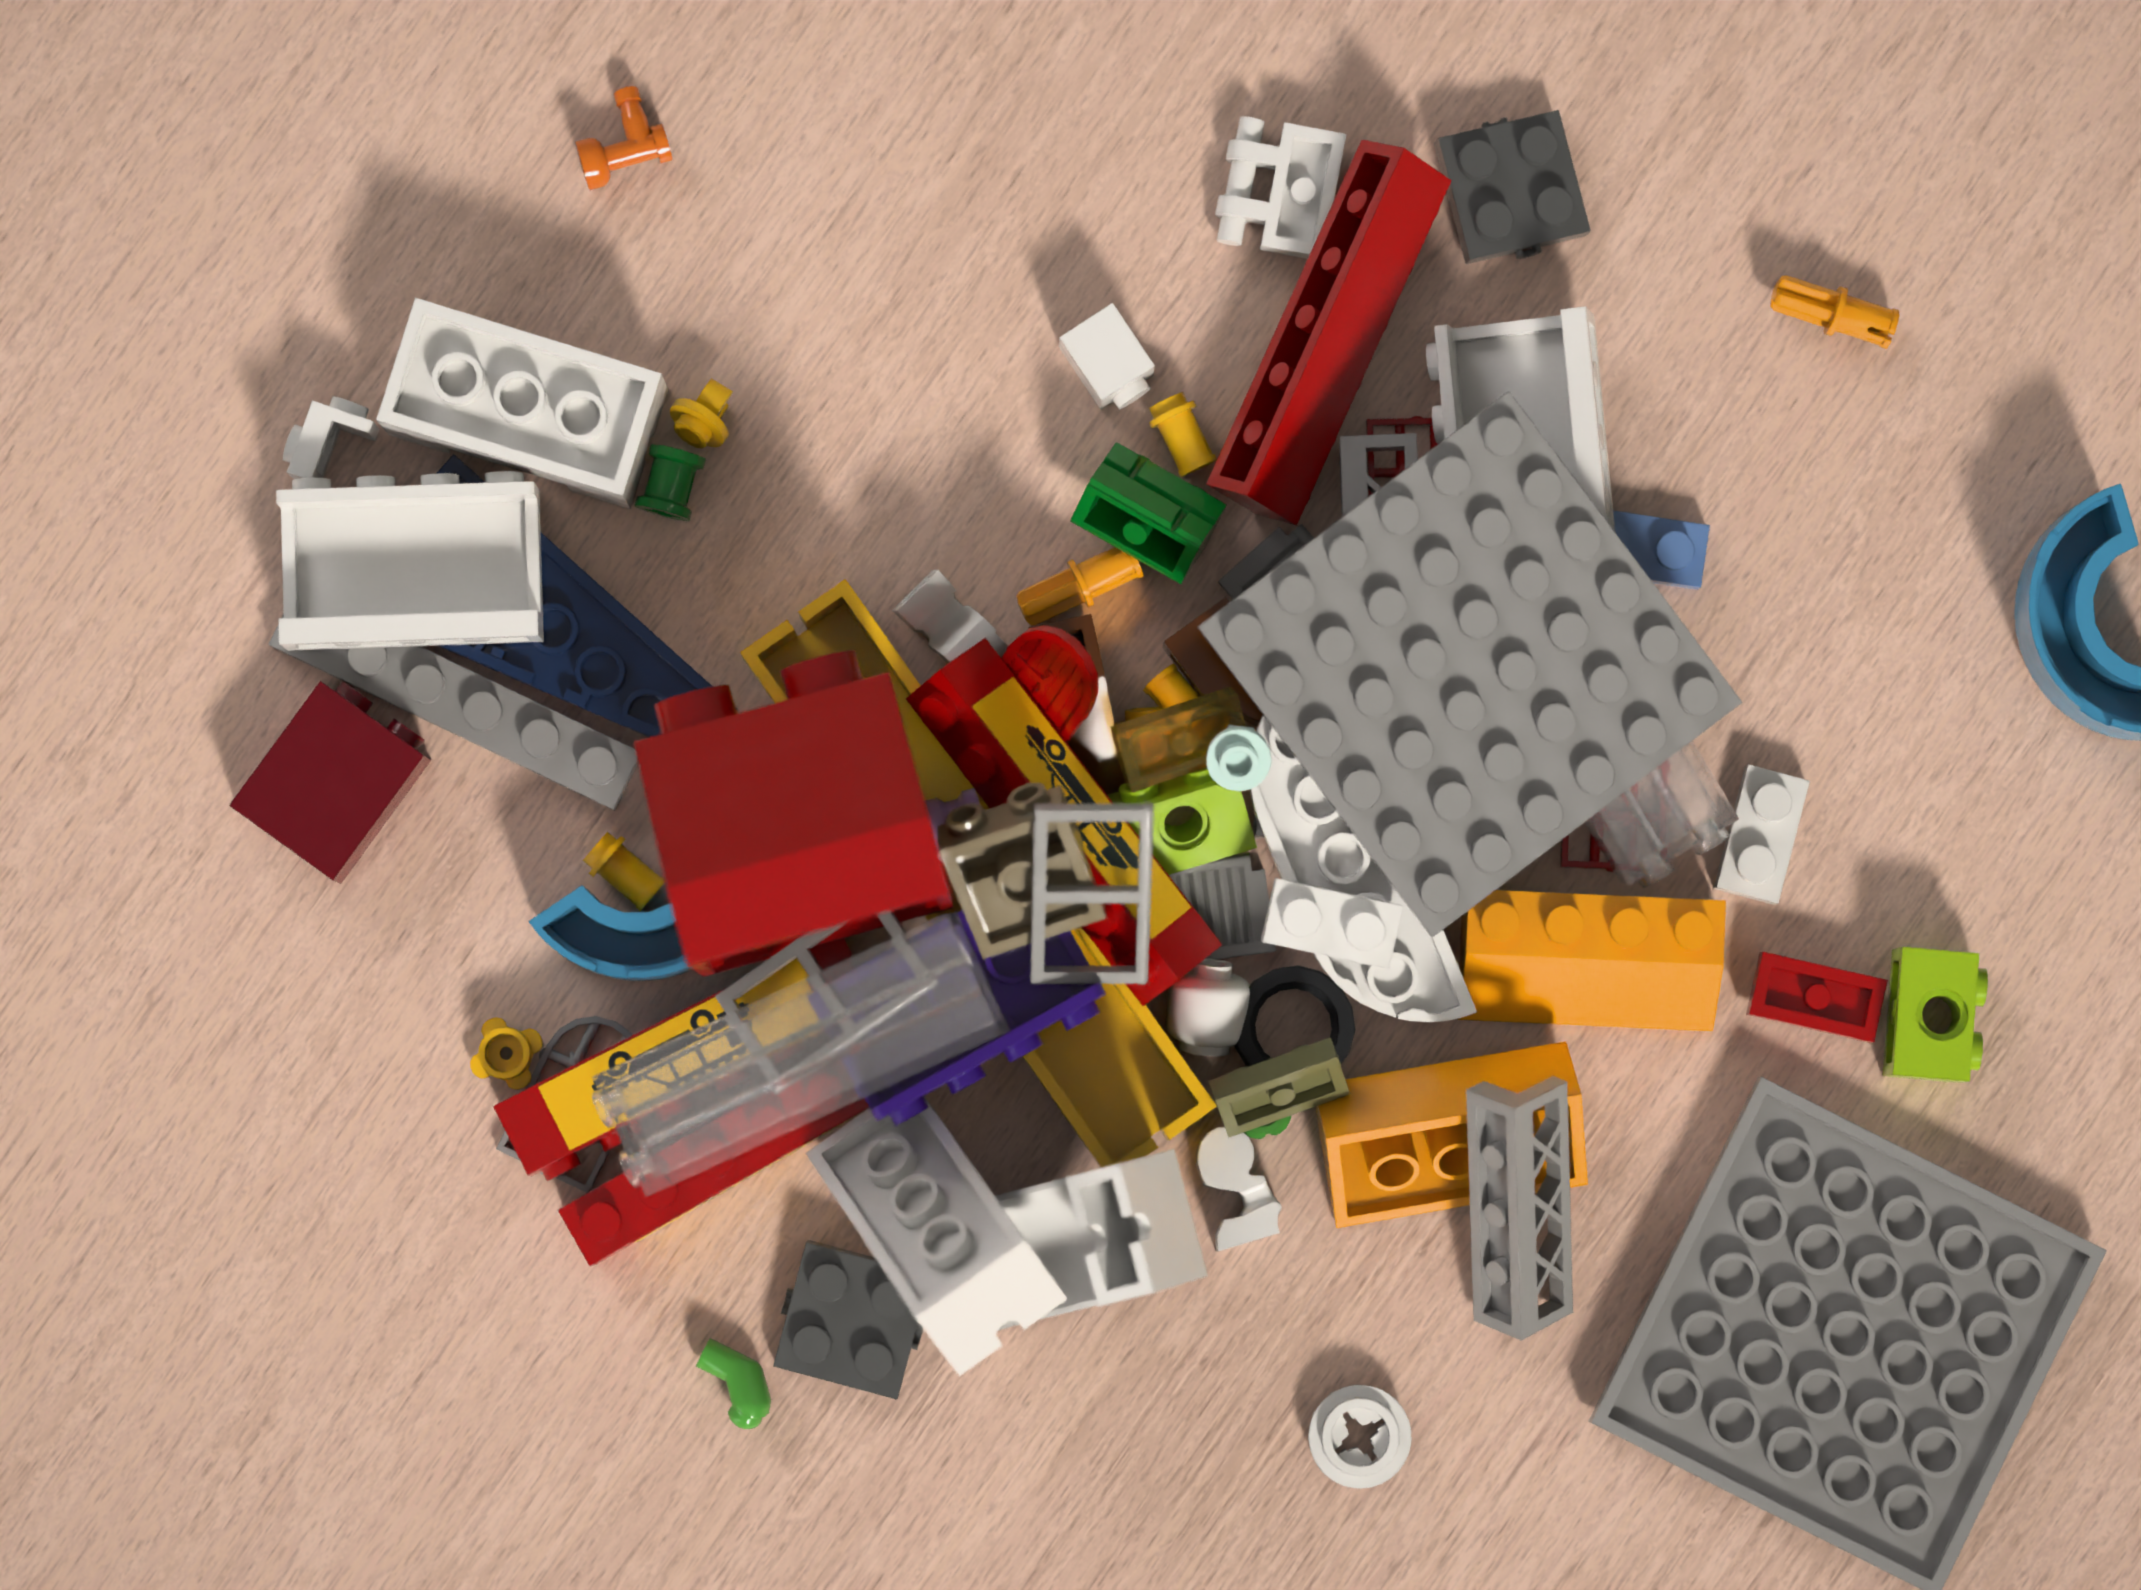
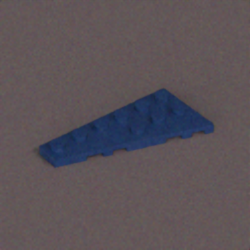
(591, 646)

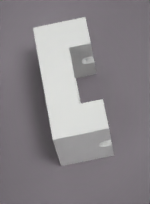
(522, 402)
(936, 1231)
(1110, 1231)

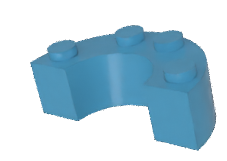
(2058, 617)
(613, 941)

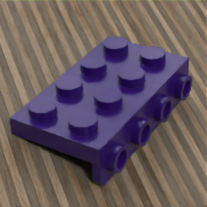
(1026, 1009)

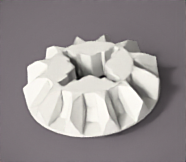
(1390, 1441)

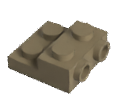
(992, 869)

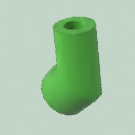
(744, 1381)

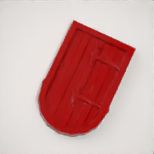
(1056, 675)

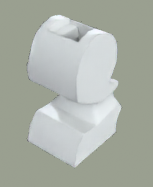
(944, 620)
(1226, 1166)

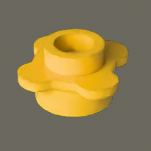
(489, 1060)

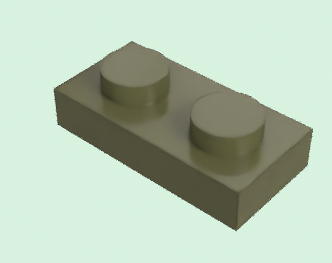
(1279, 1087)

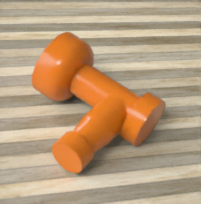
(641, 145)

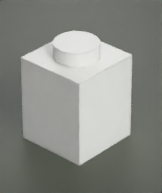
(1108, 358)

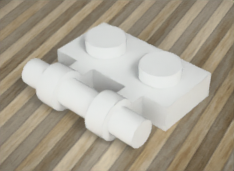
(1301, 188)

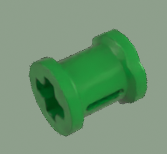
(670, 482)

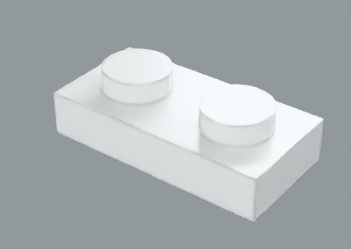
(1764, 836)
(1331, 923)

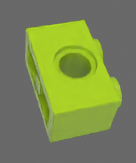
(1213, 832)
(1909, 1045)

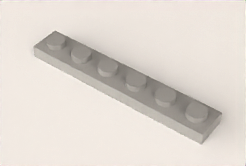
(484, 715)

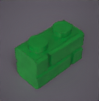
(1148, 512)

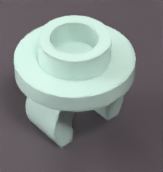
(1238, 758)

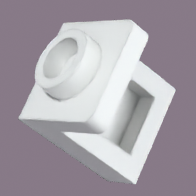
(311, 446)

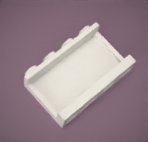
(1550, 373)
(411, 562)

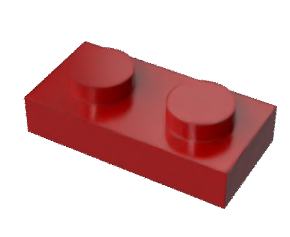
(1816, 997)

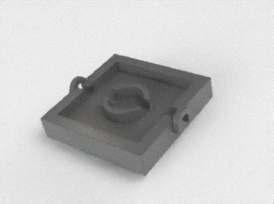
(1512, 187)
(846, 1322)

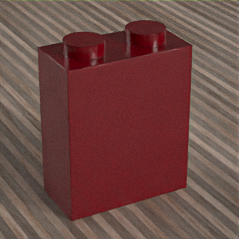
(332, 780)

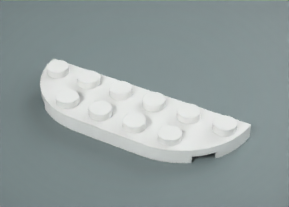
(1320, 850)

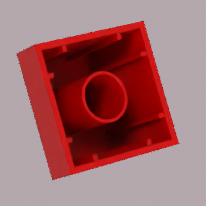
(788, 814)

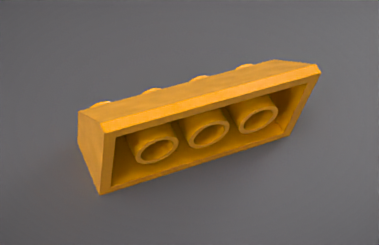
(1594, 960)
(1404, 1135)

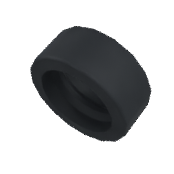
(1306, 980)

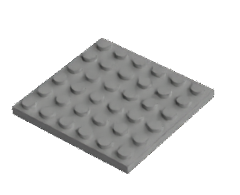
(1469, 664)
(1848, 1336)

